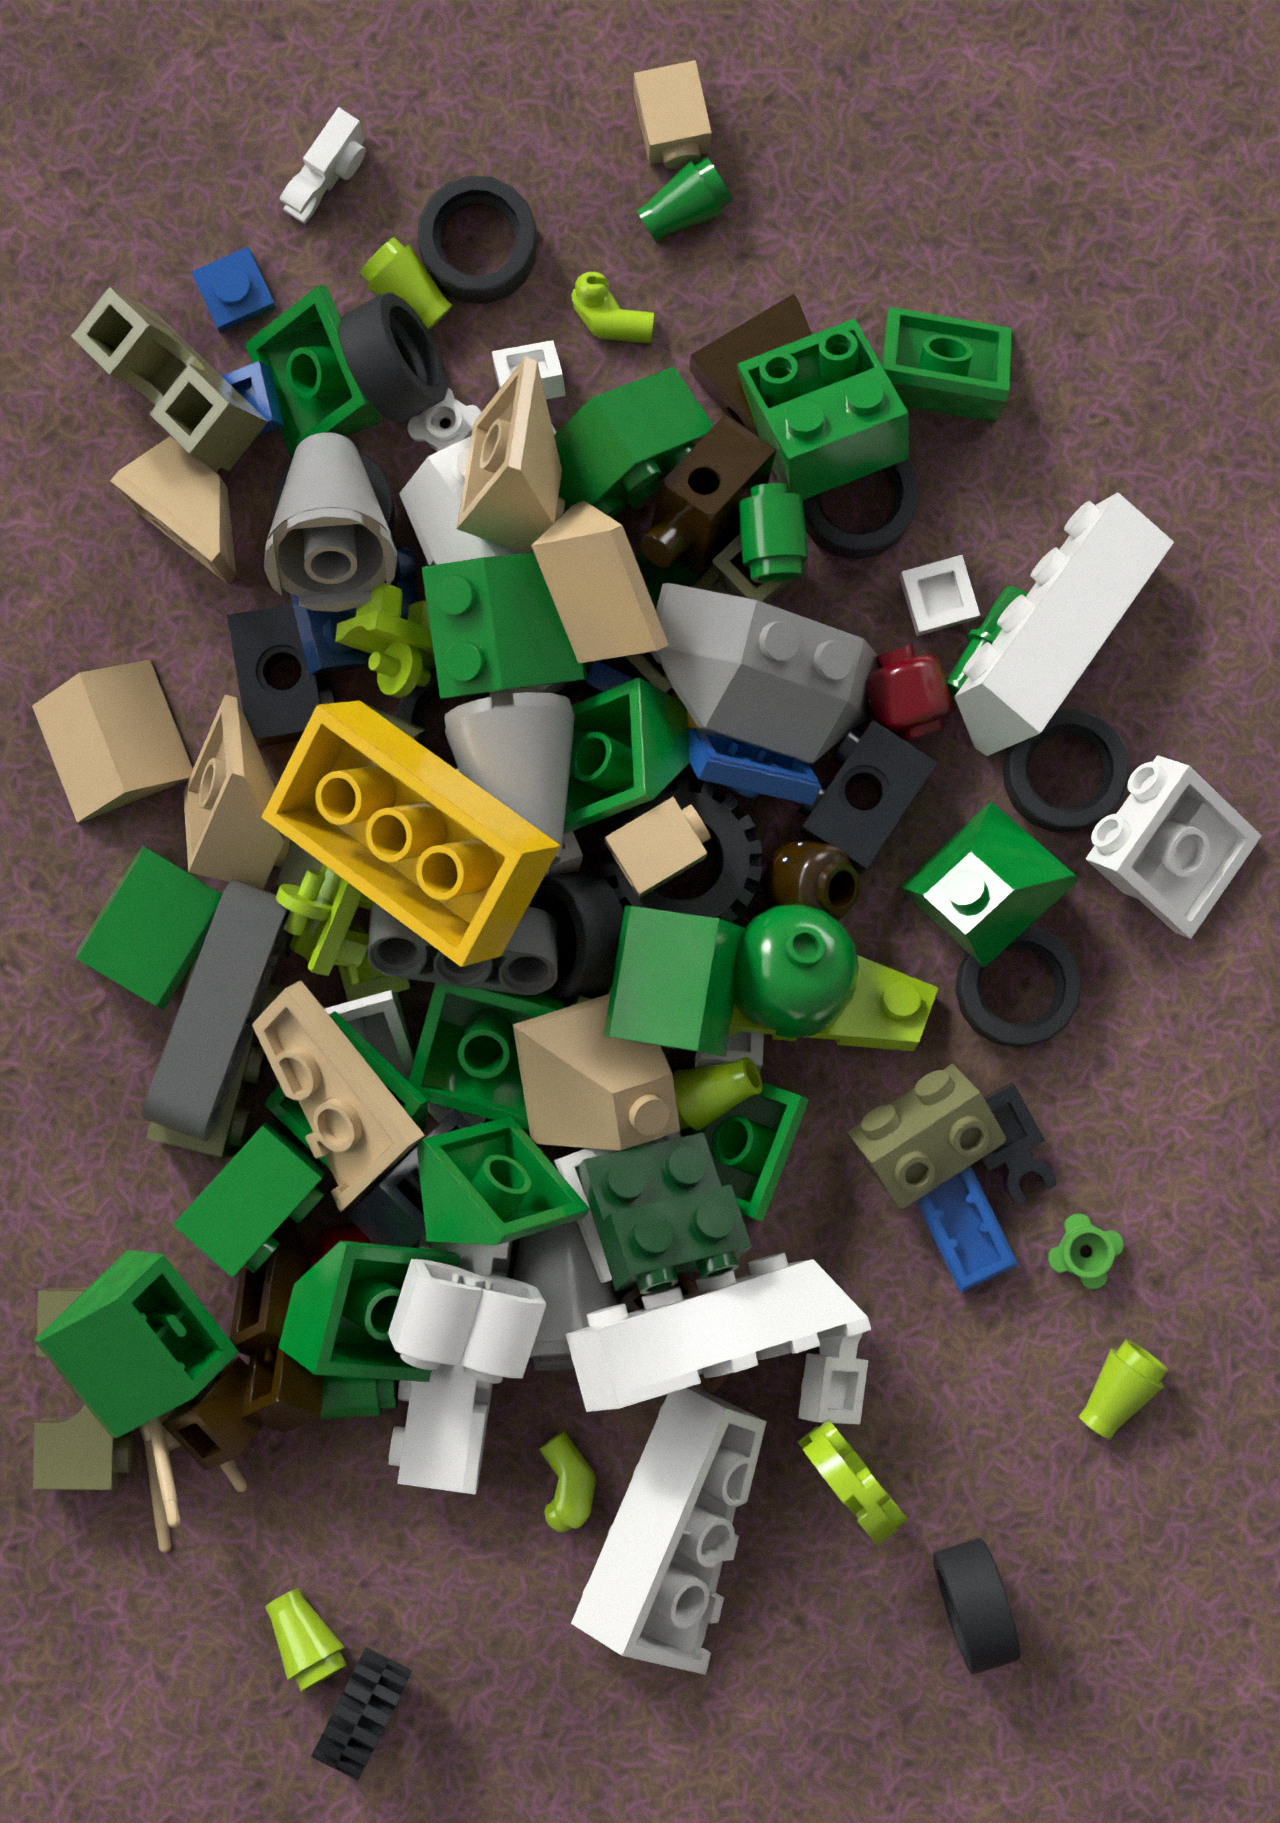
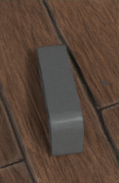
(218, 1011)

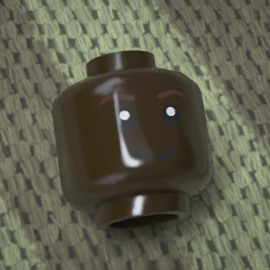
(812, 876)

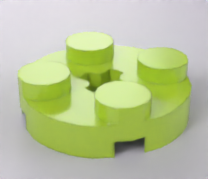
(852, 1482)

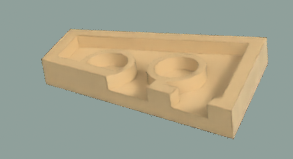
(345, 1102)

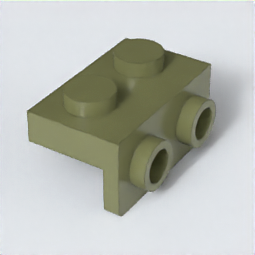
(927, 1135)

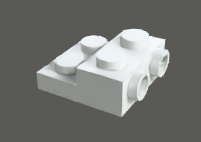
(1172, 844)

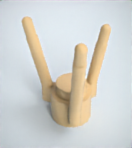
(161, 1480)

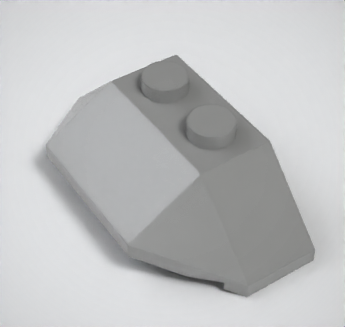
(763, 671)

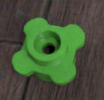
(1103, 1251)

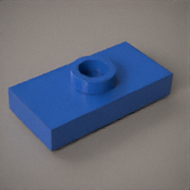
(750, 768)
(966, 1231)

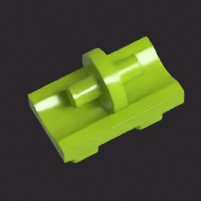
(398, 646)
(322, 920)

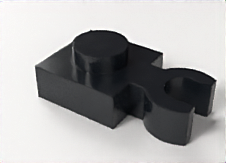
(1021, 1136)

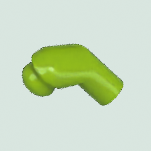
(603, 314)

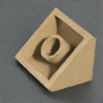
(597, 586)
(112, 738)

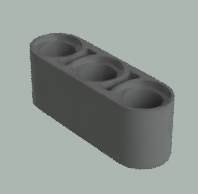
(523, 968)

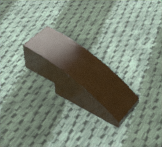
(278, 1388)

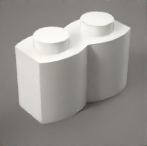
(466, 1321)

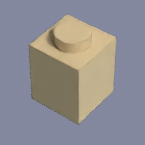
(672, 114)
(659, 845)

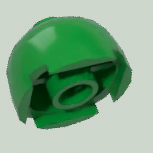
(795, 970)

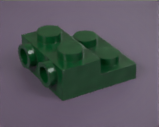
(663, 1214)

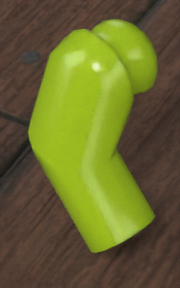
(574, 1487)

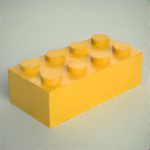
(410, 832)

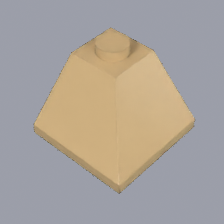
(513, 466)
(184, 502)
(227, 803)
(592, 1086)

